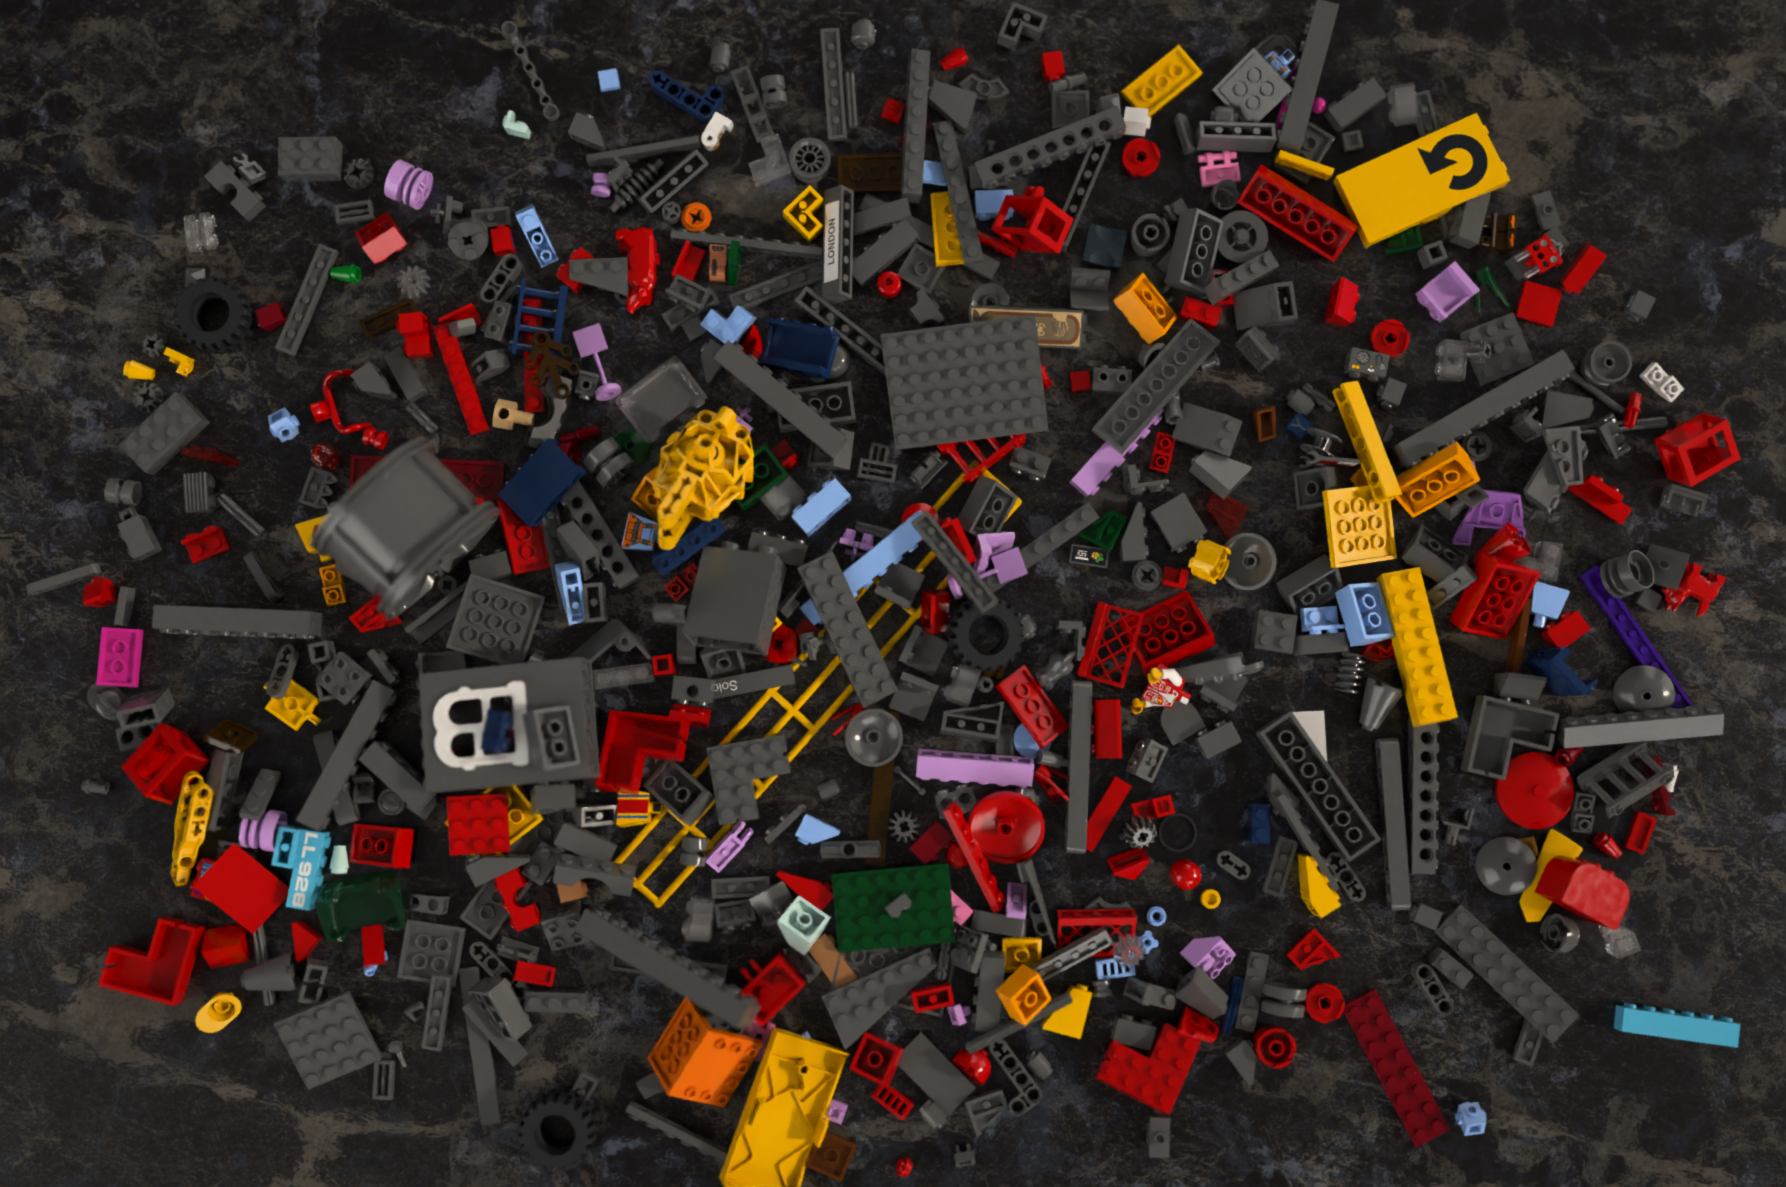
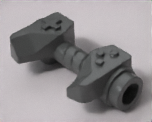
(811, 644)

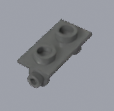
(922, 475)
(517, 950)

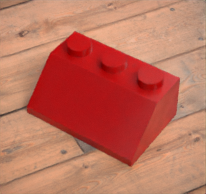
(1106, 729)

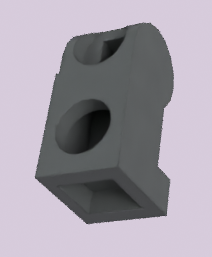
(429, 903)

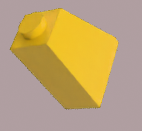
(1072, 1017)

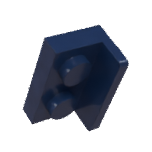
(497, 731)

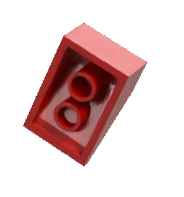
(381, 845)

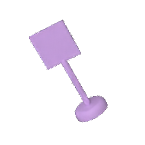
(589, 342)
(1007, 565)

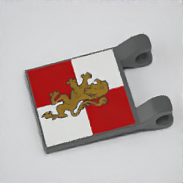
(1328, 461)

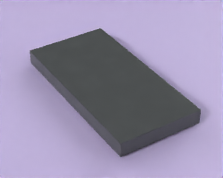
(935, 1073)

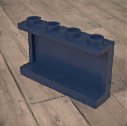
(799, 347)
(541, 483)
(690, 542)
(1560, 678)

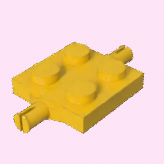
(295, 706)

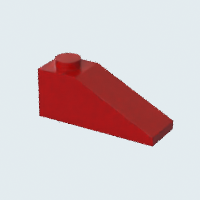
(810, 889)

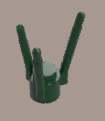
(1484, 278)

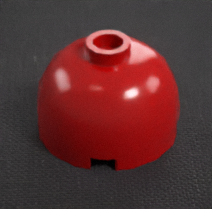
(975, 1064)

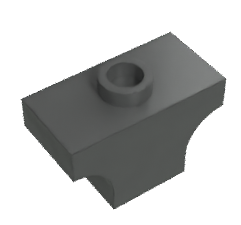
(926, 310)
(1158, 1136)

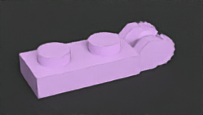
(728, 847)

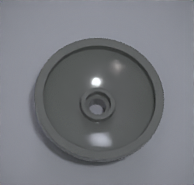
(1240, 571)
(1638, 680)
(885, 744)
(1506, 850)

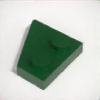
(1405, 241)
(734, 255)
(1105, 531)

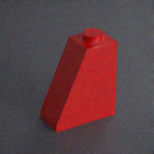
(1582, 268)

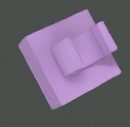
(957, 1013)
(836, 1111)

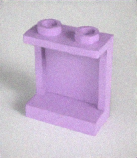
(1446, 292)

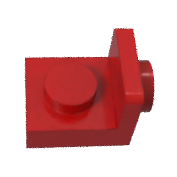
(785, 454)

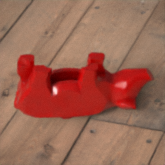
(642, 264)

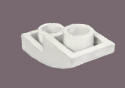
(1661, 383)

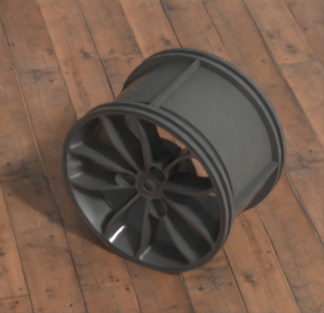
(404, 526)

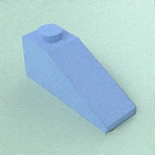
(571, 591)

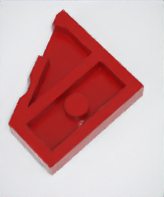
(1197, 1026)

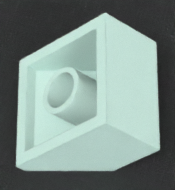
(802, 924)

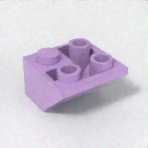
(1208, 953)

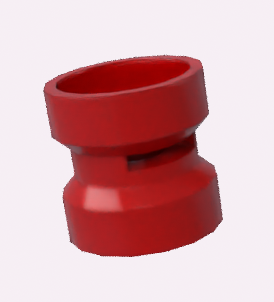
(374, 437)

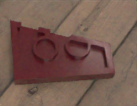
(1660, 795)

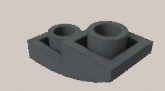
(1581, 813)

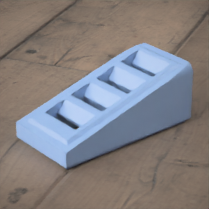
(1099, 969)

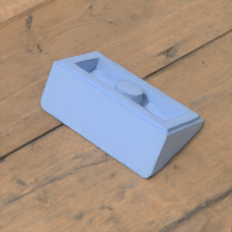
(933, 173)

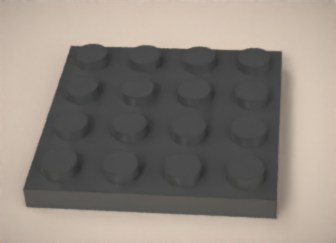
(495, 621)
(327, 1039)

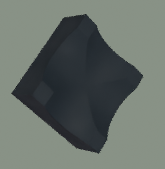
(1104, 247)

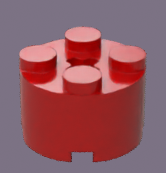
(1284, 1048)

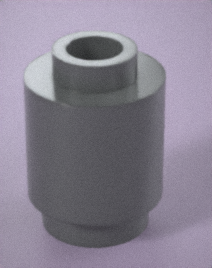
(720, 57)
(1299, 401)
(1038, 1064)
(932, 1114)

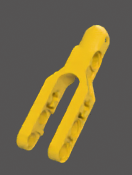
(187, 840)

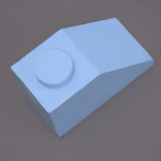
(814, 830)

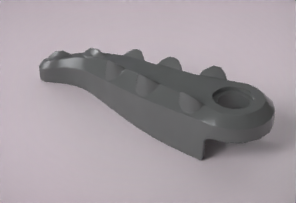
(1219, 668)

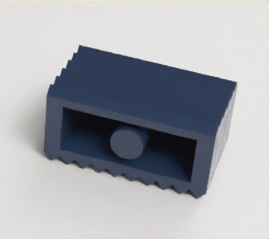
(1258, 822)

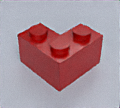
(418, 335)

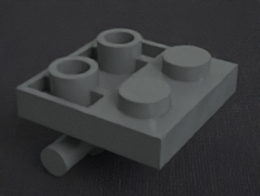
(969, 949)

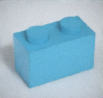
(286, 846)

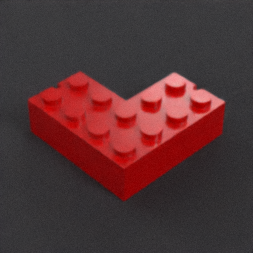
(631, 740)
(162, 971)
(1153, 1078)

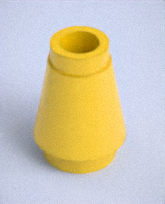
(136, 370)

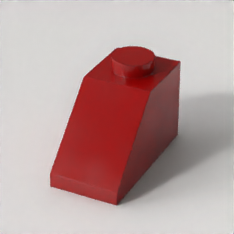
(99, 593)

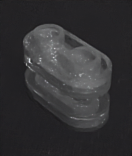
(208, 237)

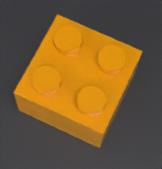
(1023, 994)

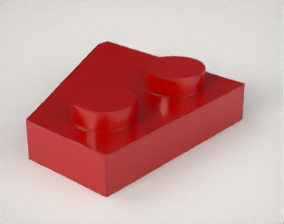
(370, 619)
(1311, 950)

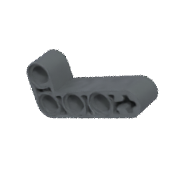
(1012, 1071)

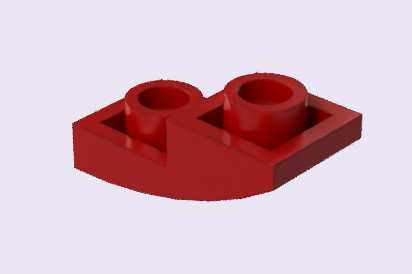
(1162, 452)
(682, 583)

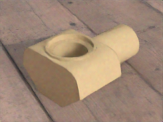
(515, 415)

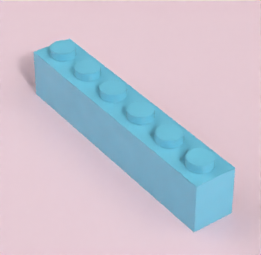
(1677, 1026)

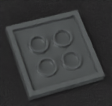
(1252, 88)
(1507, 346)
(430, 949)

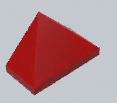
(1129, 863)

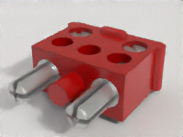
(1546, 252)

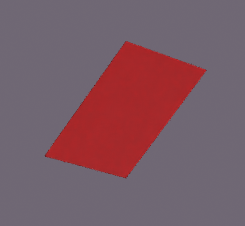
(242, 888)

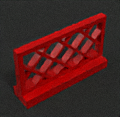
(1095, 638)
(1095, 919)

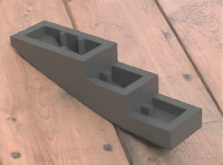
(751, 103)
(880, 216)

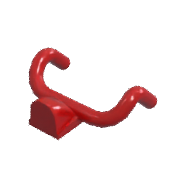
(326, 408)

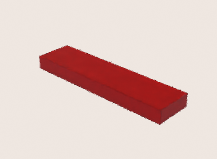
(1105, 811)

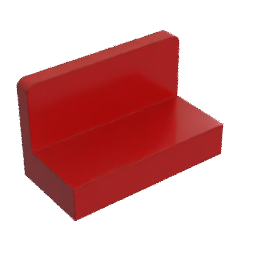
(689, 262)
(465, 312)

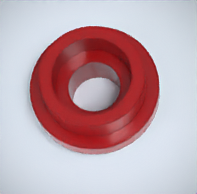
(903, 1167)

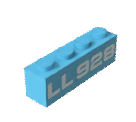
(308, 868)

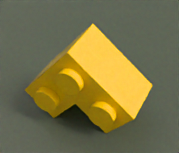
(801, 211)

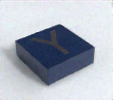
(1298, 426)

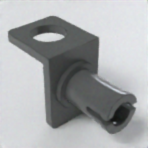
(1454, 826)

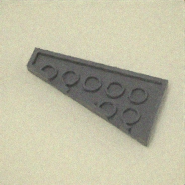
(866, 999)

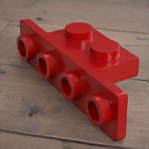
(1602, 497)

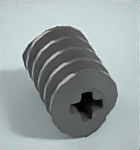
(1349, 671)

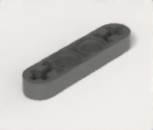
(63, 579)
(501, 968)

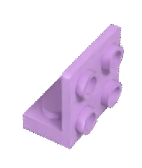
(990, 545)

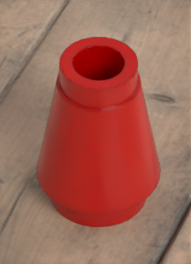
(954, 59)
(1606, 844)

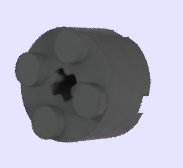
(1154, 226)
(458, 238)

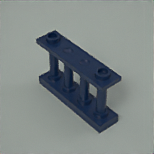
(556, 314)

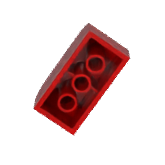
(1585, 890)

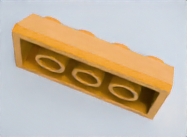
(1436, 479)

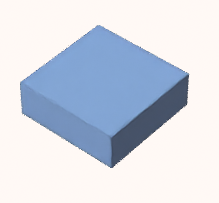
(608, 80)

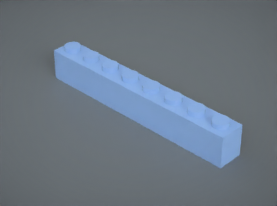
(874, 562)

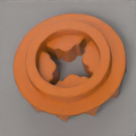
(694, 209)

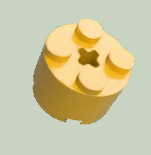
(1209, 561)

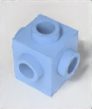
(283, 425)
(1471, 1118)

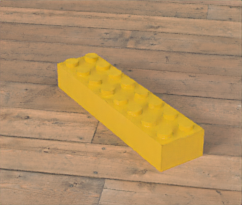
(1417, 648)

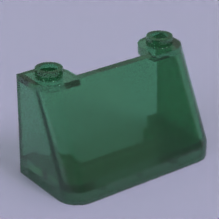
(360, 903)

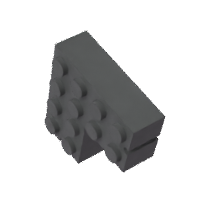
(1498, 726)
(735, 768)

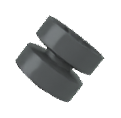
(608, 463)

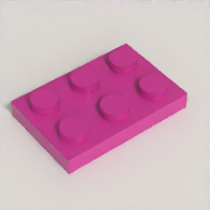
(119, 657)

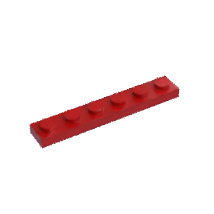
(461, 379)
(533, 397)
(974, 856)

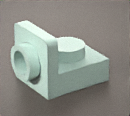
(517, 129)

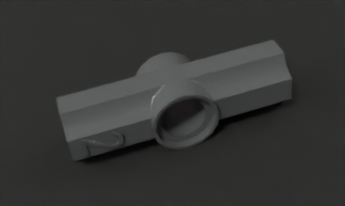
(862, 848)

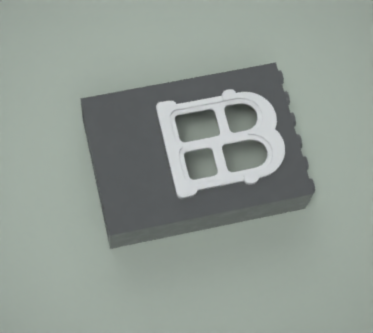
(532, 688)

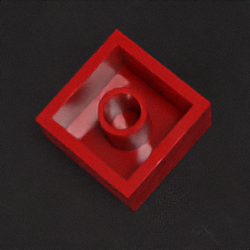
(877, 1059)

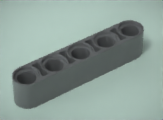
(347, 810)

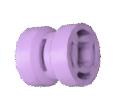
(601, 185)

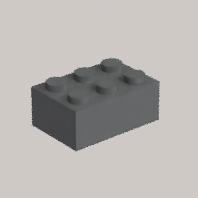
(310, 158)

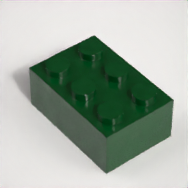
(766, 475)

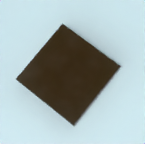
(231, 736)

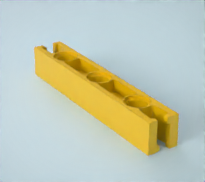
(1367, 442)

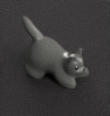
(1057, 667)

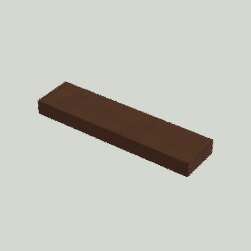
(1518, 640)

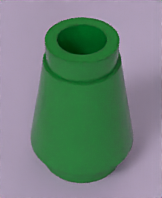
(346, 273)

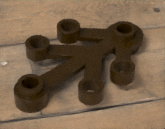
(550, 362)

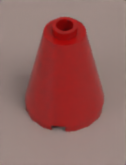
(1505, 544)

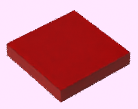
(1538, 304)

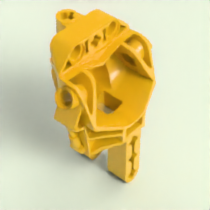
(697, 487)

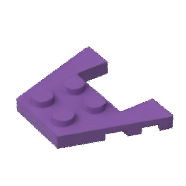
(1492, 514)

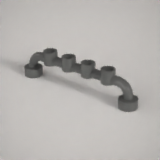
(550, 110)

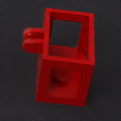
(1045, 223)
(1692, 451)
(164, 762)
(772, 985)

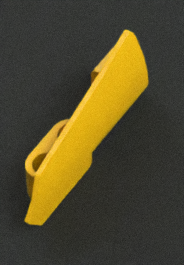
(1555, 845)

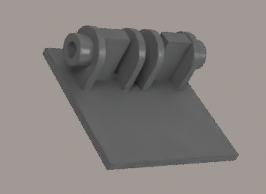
(772, 903)

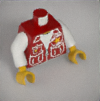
(1162, 690)

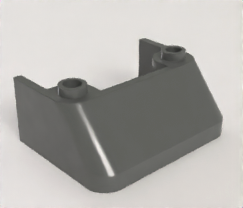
(615, 633)

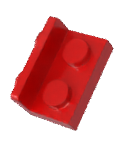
(206, 544)
(694, 715)

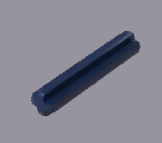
(1233, 1002)

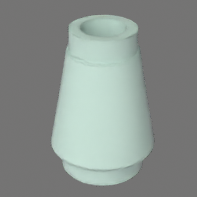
(339, 860)

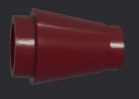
(1567, 756)

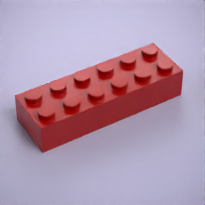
(1297, 213)

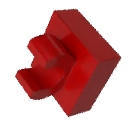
(893, 110)

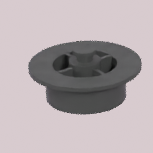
(1242, 236)

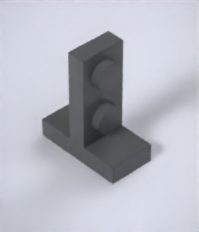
(1149, 993)

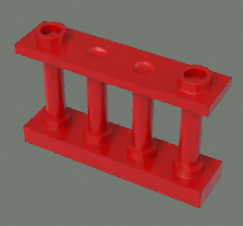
(973, 475)

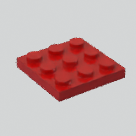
(478, 823)

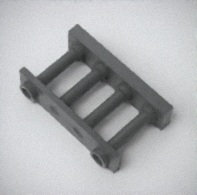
(1622, 759)

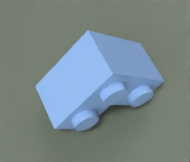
(729, 329)

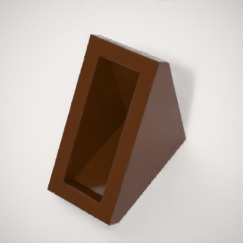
(1264, 423)

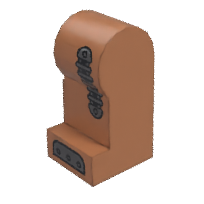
(718, 262)

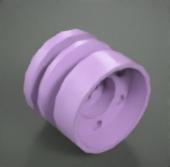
(408, 184)
(262, 832)

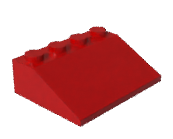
(1495, 598)
(1169, 633)

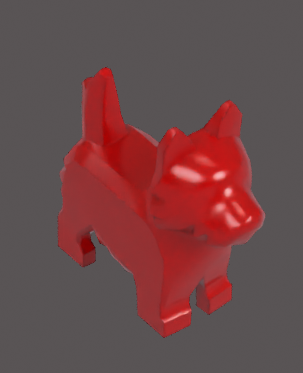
(1696, 586)

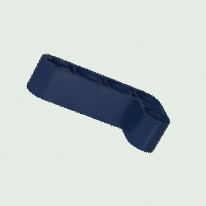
(685, 93)

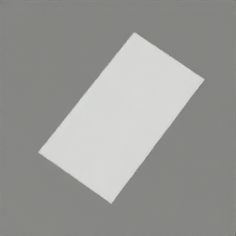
(1314, 725)

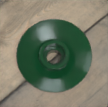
(641, 449)

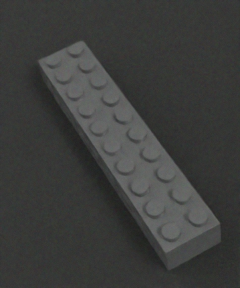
(1482, 410)
(668, 967)

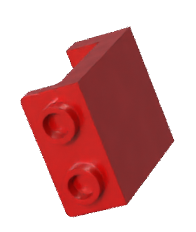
(956, 534)

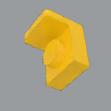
(185, 363)

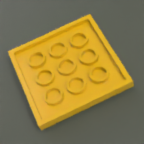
(1358, 527)

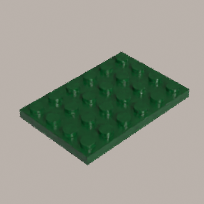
(866, 924)

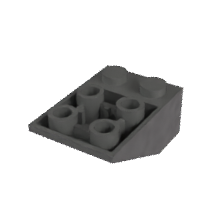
(1265, 306)

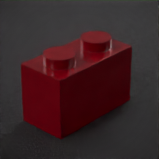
(931, 842)

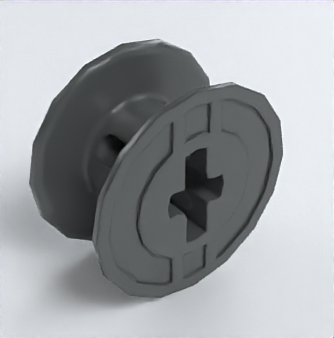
(1321, 442)

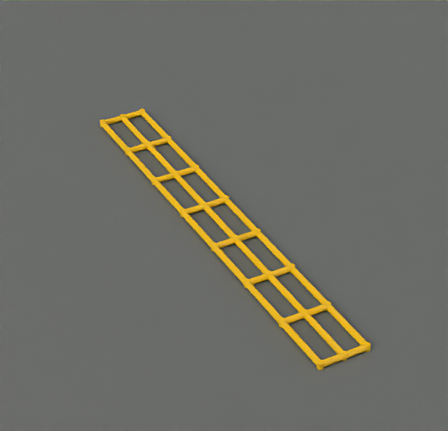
(792, 711)

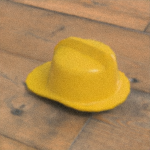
(218, 1012)

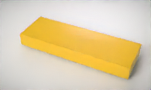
(1304, 165)

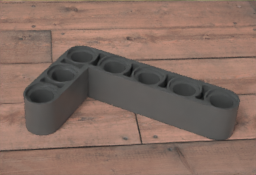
(676, 615)

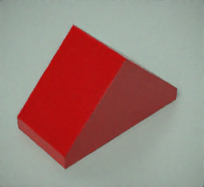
(304, 939)

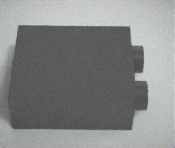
(735, 598)

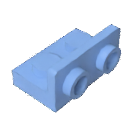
(1320, 619)

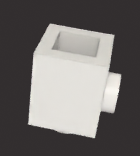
(1136, 121)

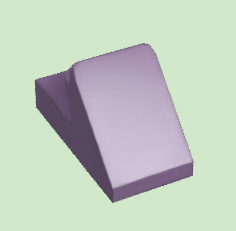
(1016, 900)

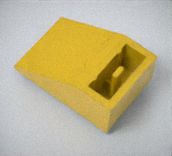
(1314, 887)

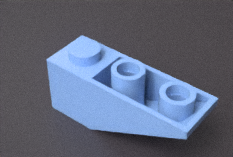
(536, 235)

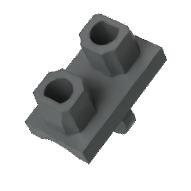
(451, 206)

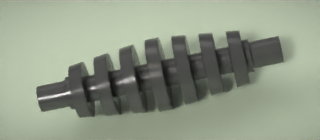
(636, 185)

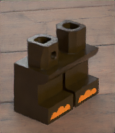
(1499, 234)

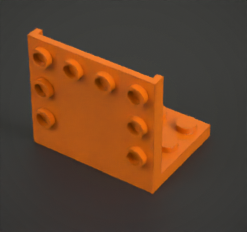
(699, 1059)

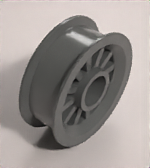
(799, 147)

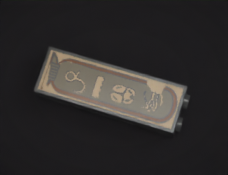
(1054, 325)

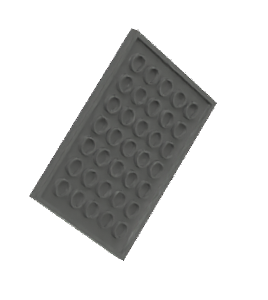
(964, 382)

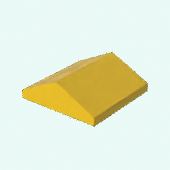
(1021, 951)

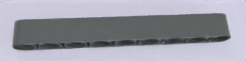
(1078, 767)
(1393, 824)

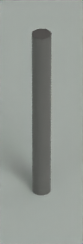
(1596, 392)

